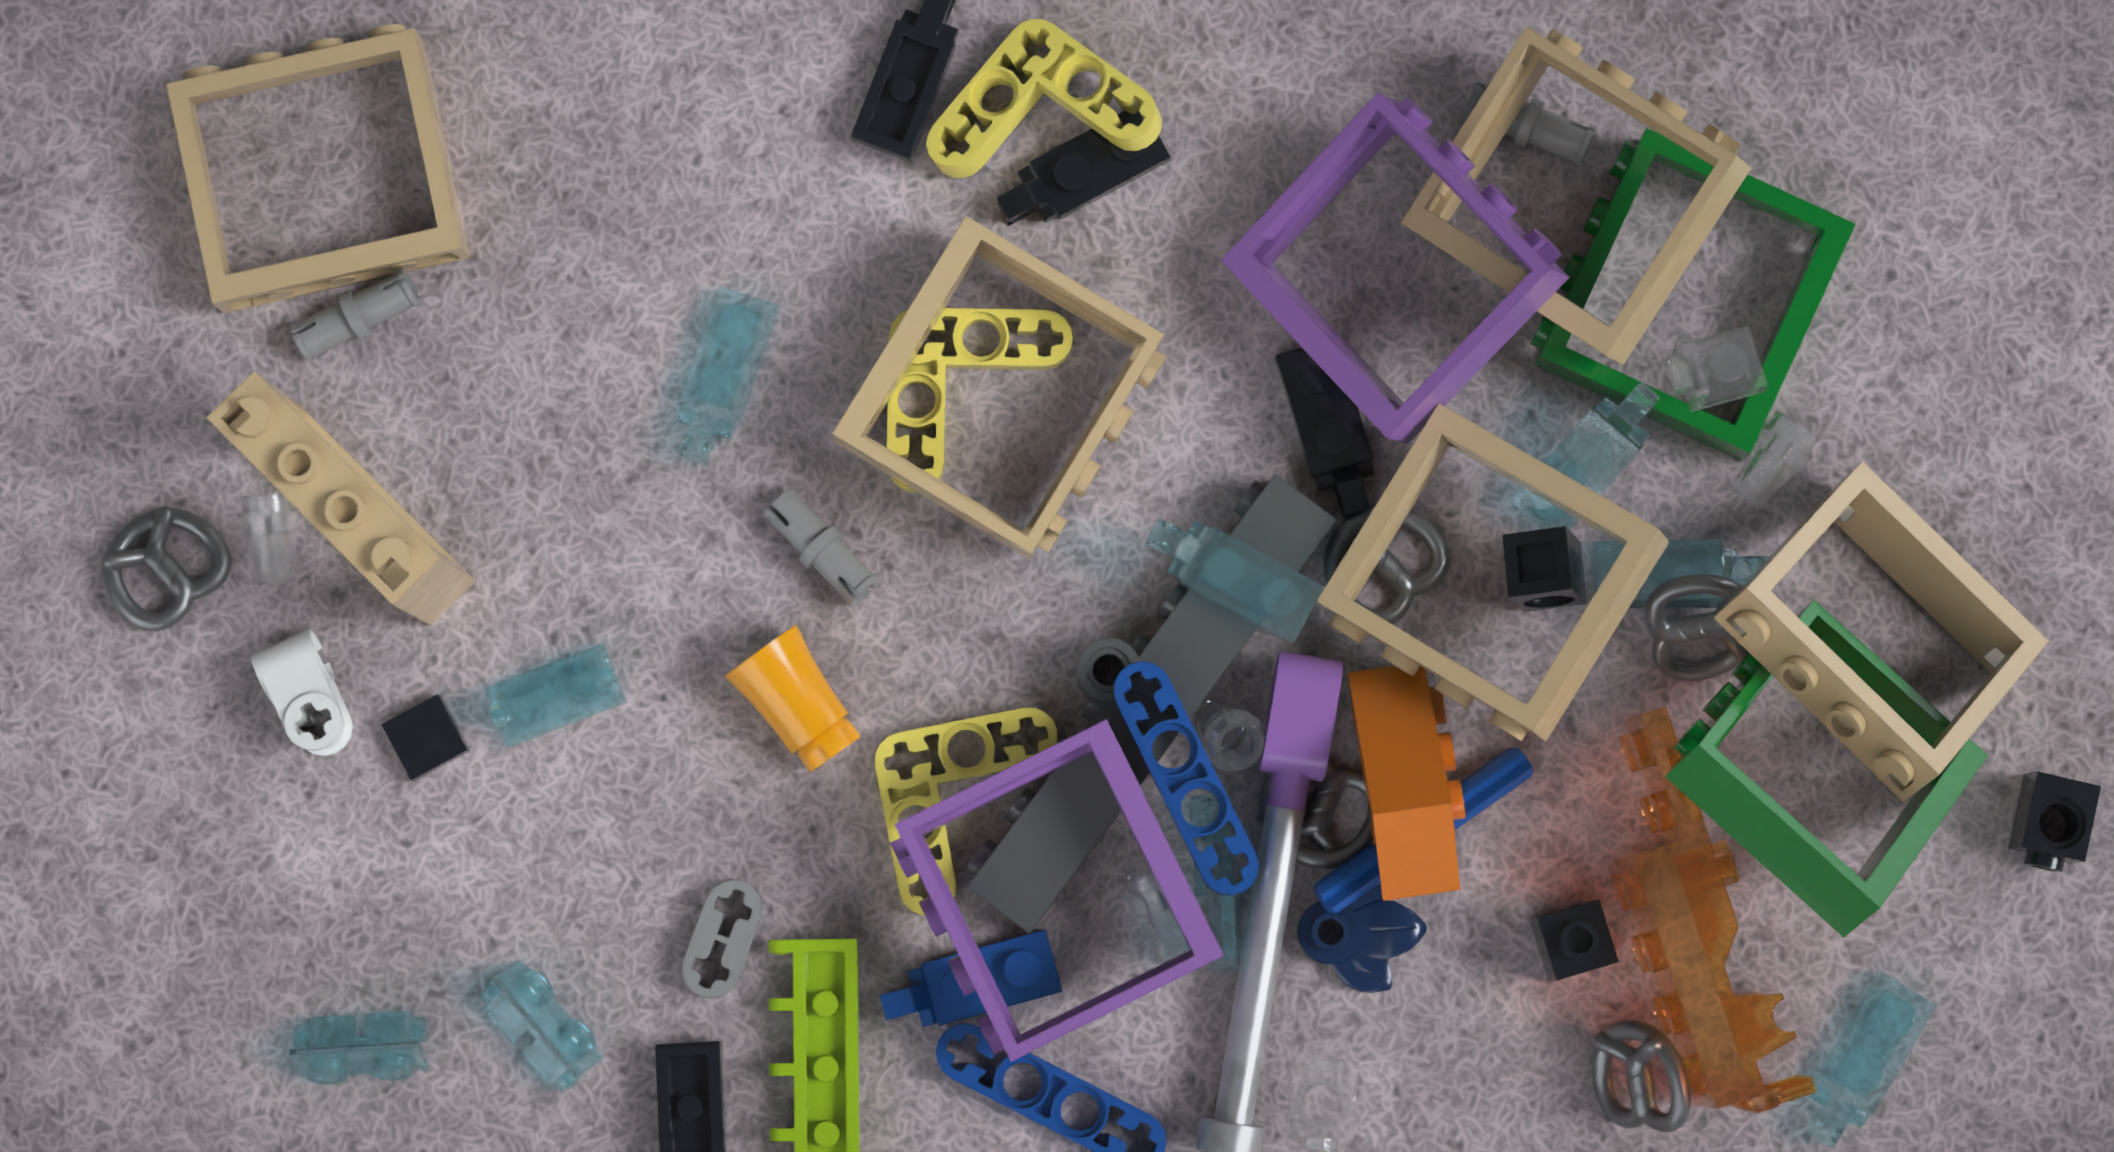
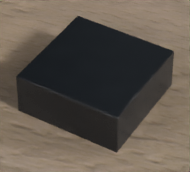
(425, 737)

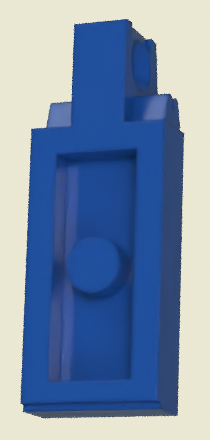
(1019, 966)

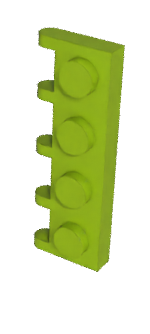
(823, 1044)

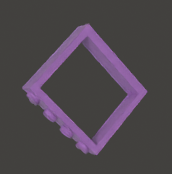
(1314, 189)
(946, 916)

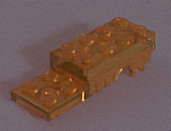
(1688, 934)

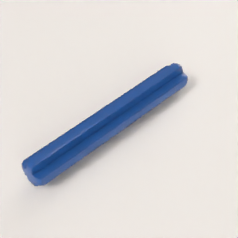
(1479, 792)

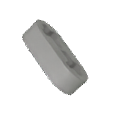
(708, 933)

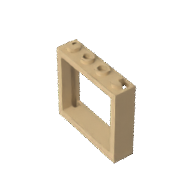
(1487, 126)
(342, 266)
(1108, 422)
(341, 499)
(1641, 551)
(1935, 579)

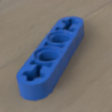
(1179, 781)
(1047, 1104)

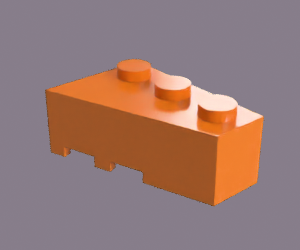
(1407, 780)

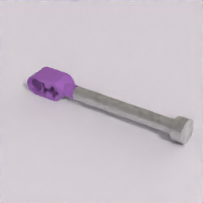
(1295, 752)

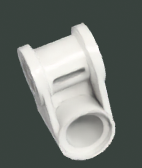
(301, 685)

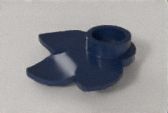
(1370, 936)

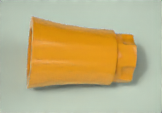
(795, 699)

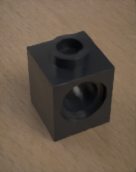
(1544, 569)
(2076, 803)
(1574, 940)

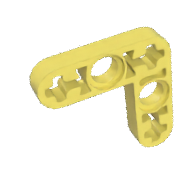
(1047, 77)
(931, 368)
(924, 789)

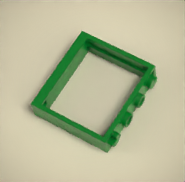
(1605, 223)
(1773, 833)

